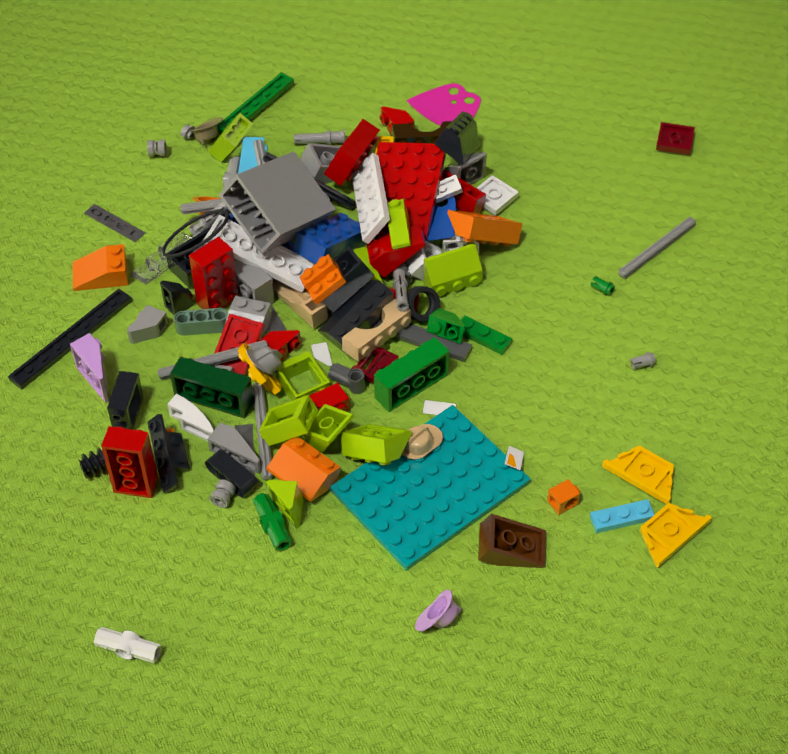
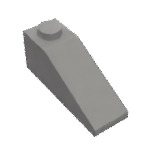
(230, 440)

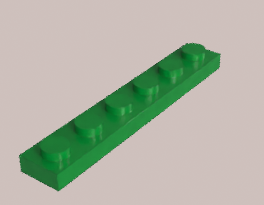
(259, 100)

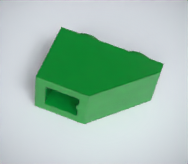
(446, 325)

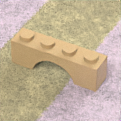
(361, 342)

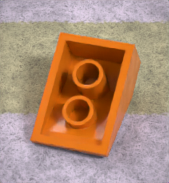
(101, 269)

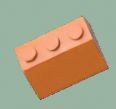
(306, 465)

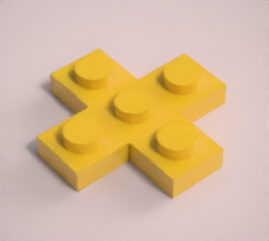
(257, 375)

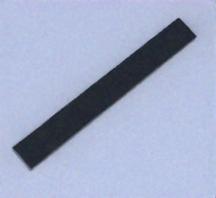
(61, 345)

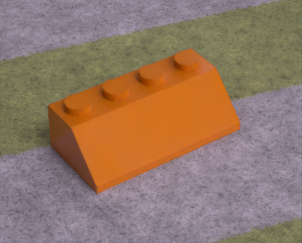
(485, 228)

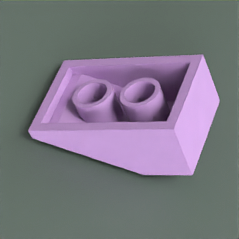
(90, 363)

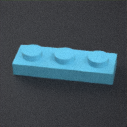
(621, 516)

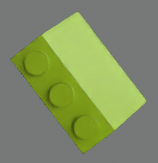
(453, 270)
(374, 443)

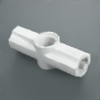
(127, 645)

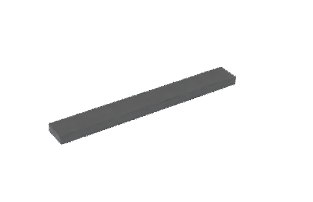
(418, 335)

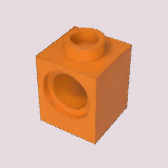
(563, 497)

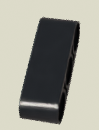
(227, 468)

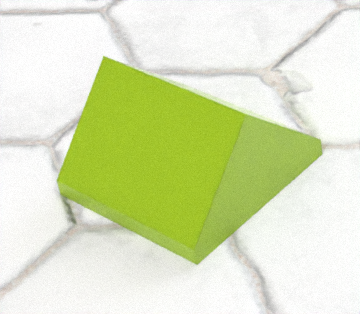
(287, 498)

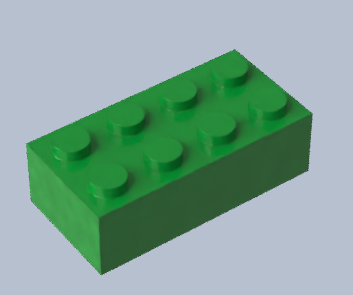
(411, 374)

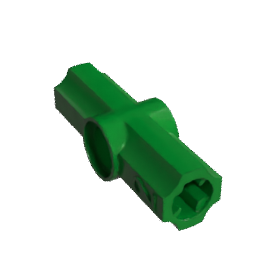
(272, 522)

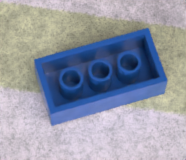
(328, 237)

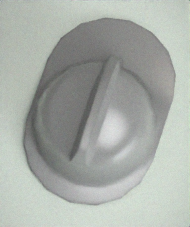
(265, 359)

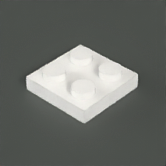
(498, 194)

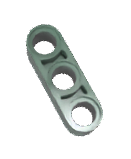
(200, 321)

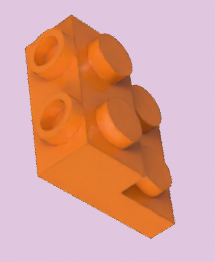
(322, 278)

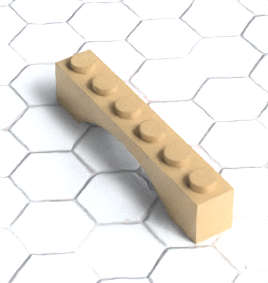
(301, 303)

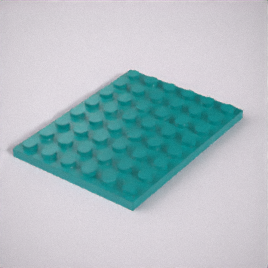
(430, 500)

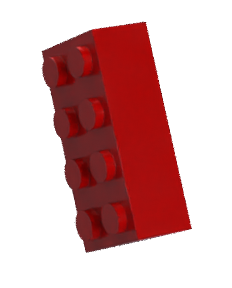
(352, 152)
(214, 275)
(130, 461)

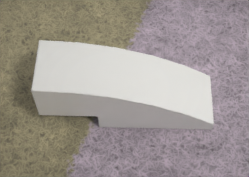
(190, 417)

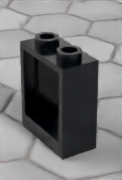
(125, 400)

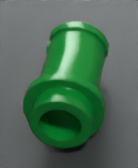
(606, 287)

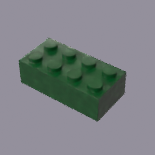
(212, 387)

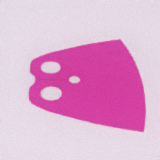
(437, 103)

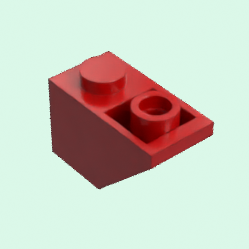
(394, 116)
(283, 341)

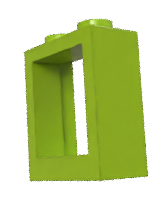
(230, 137)
(302, 363)
(288, 420)

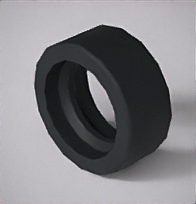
(434, 302)

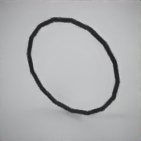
(201, 243)

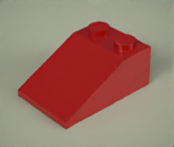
(385, 258)

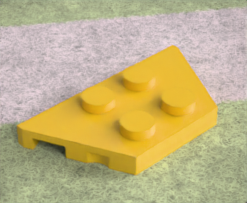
(644, 471)
(670, 531)

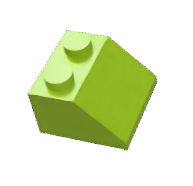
(326, 426)

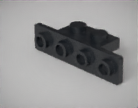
(168, 452)

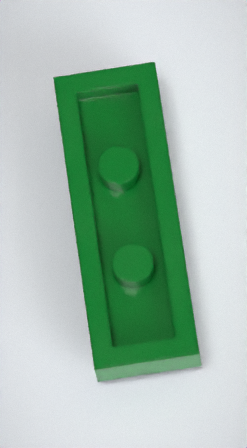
(485, 335)

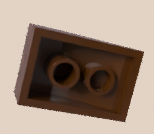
(511, 543)

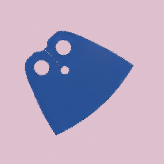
(441, 225)

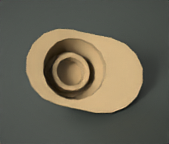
(422, 441)

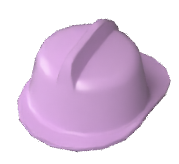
(439, 613)

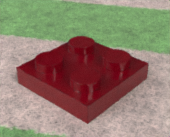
(675, 138)

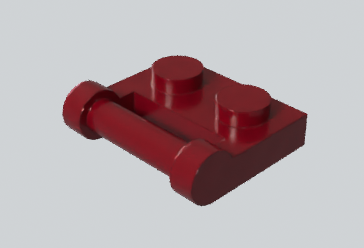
(382, 360)

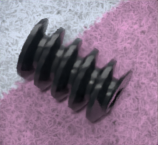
(92, 463)

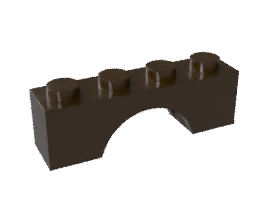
(407, 134)

